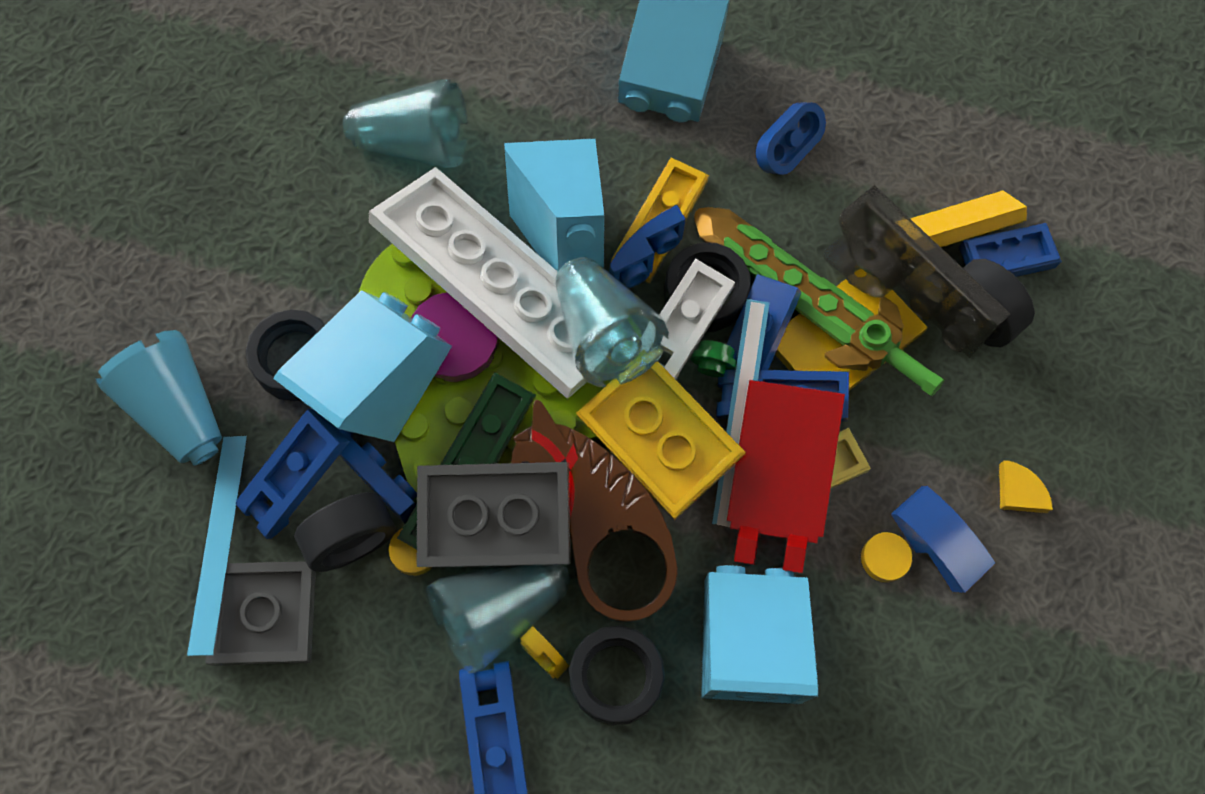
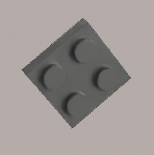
(265, 614)

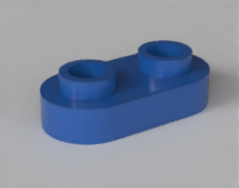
(786, 145)

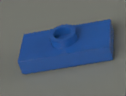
(1017, 250)
(782, 301)

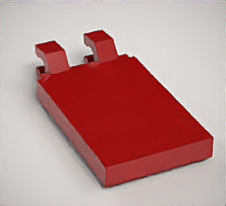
(786, 468)

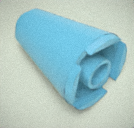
(164, 396)

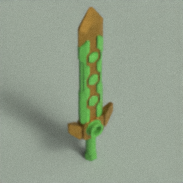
(864, 336)

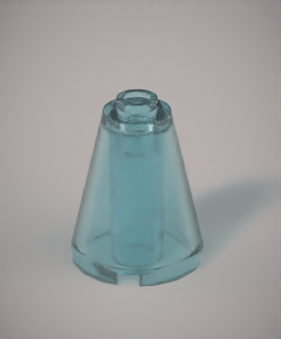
(412, 124)
(607, 324)
(493, 607)

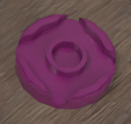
(470, 339)

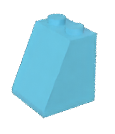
(672, 56)
(557, 198)
(367, 366)
(758, 637)

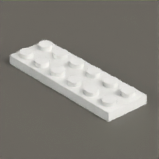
(483, 270)

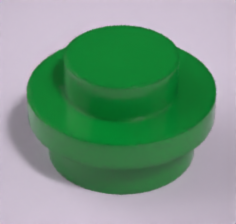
(714, 358)

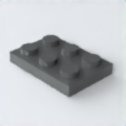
(493, 514)

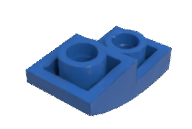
(636, 257)
(939, 531)

